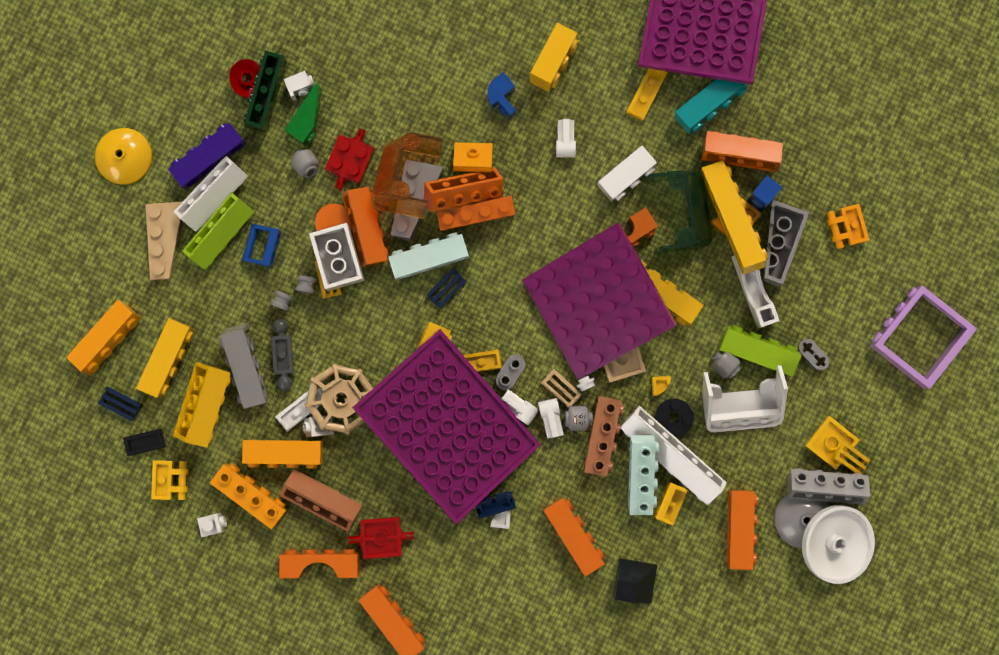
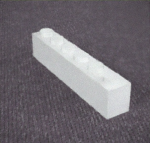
(676, 456)

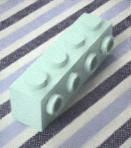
(429, 256)
(641, 474)

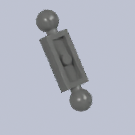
(282, 354)

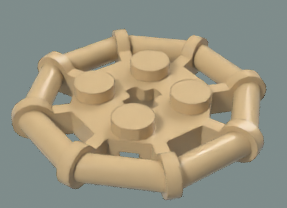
(329, 398)

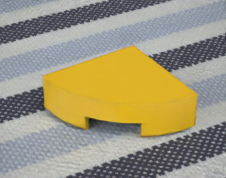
(660, 384)

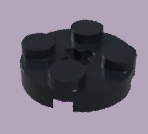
(678, 407)

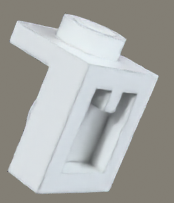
(312, 429)
(212, 524)

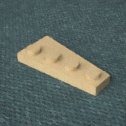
(162, 238)

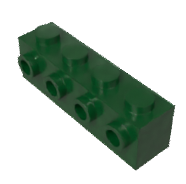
(265, 91)

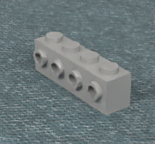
(828, 486)

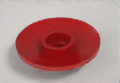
(247, 68)

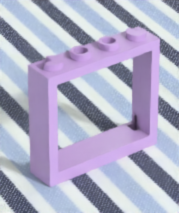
(946, 357)

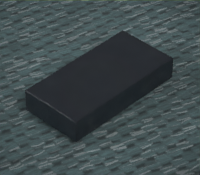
(144, 442)

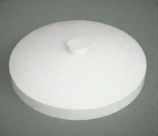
(838, 544)

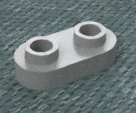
(510, 372)

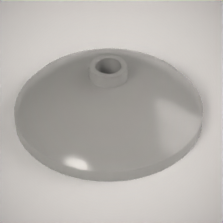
(790, 516)

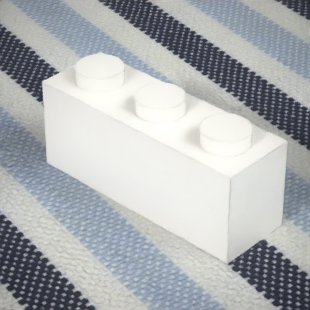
(627, 174)

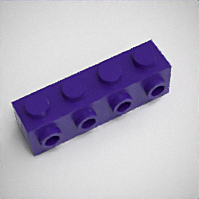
(206, 156)

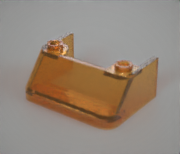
(391, 194)

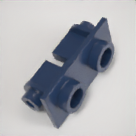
(499, 504)

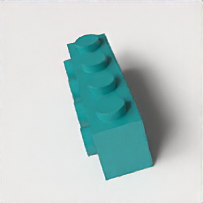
(708, 103)

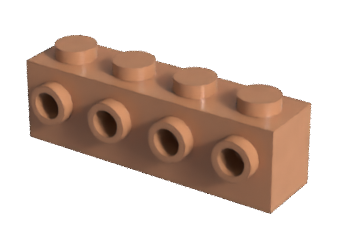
(602, 436)
(320, 500)

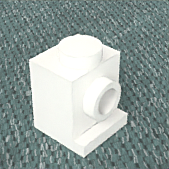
(299, 84)

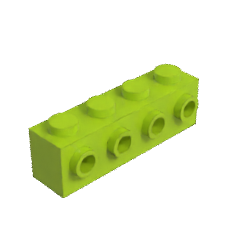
(218, 231)
(759, 350)

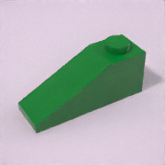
(304, 122)

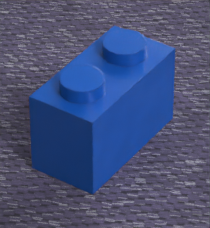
(764, 193)

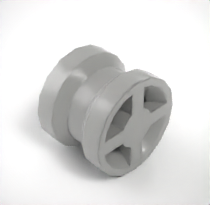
(305, 284)
(281, 300)

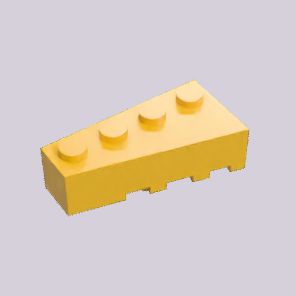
(679, 304)

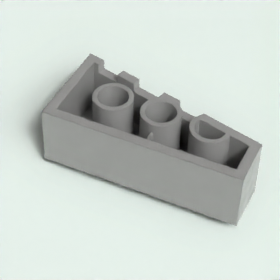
(243, 366)

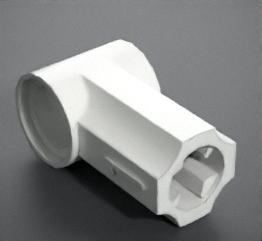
(565, 144)
(522, 409)
(550, 414)

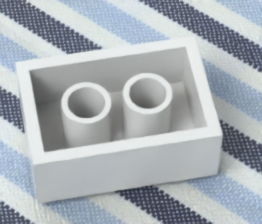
(336, 257)

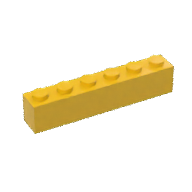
(734, 217)

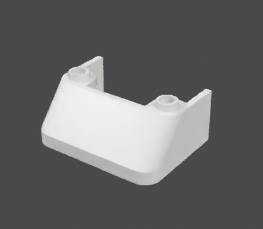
(745, 408)

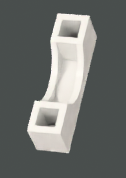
(756, 296)

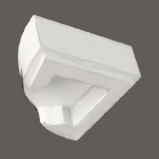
(501, 520)

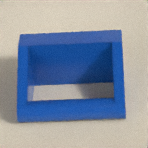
(271, 247)

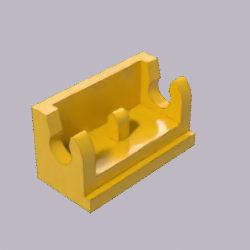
(670, 503)

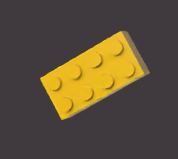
(202, 405)

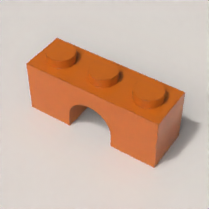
(642, 225)

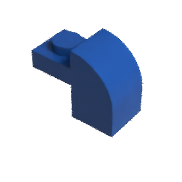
(498, 91)

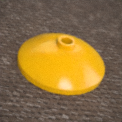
(132, 164)

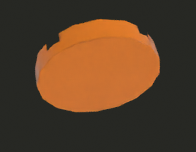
(331, 216)

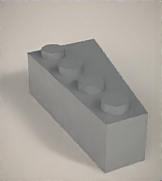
(414, 175)
(782, 240)

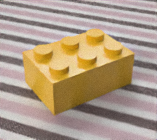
(554, 57)

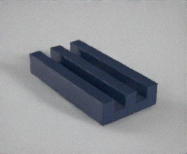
(434, 299)
(106, 396)

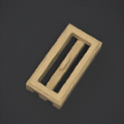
(549, 377)

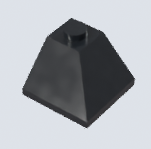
(634, 581)

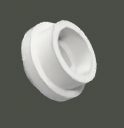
(585, 383)

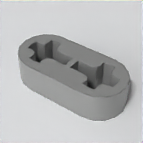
(815, 351)

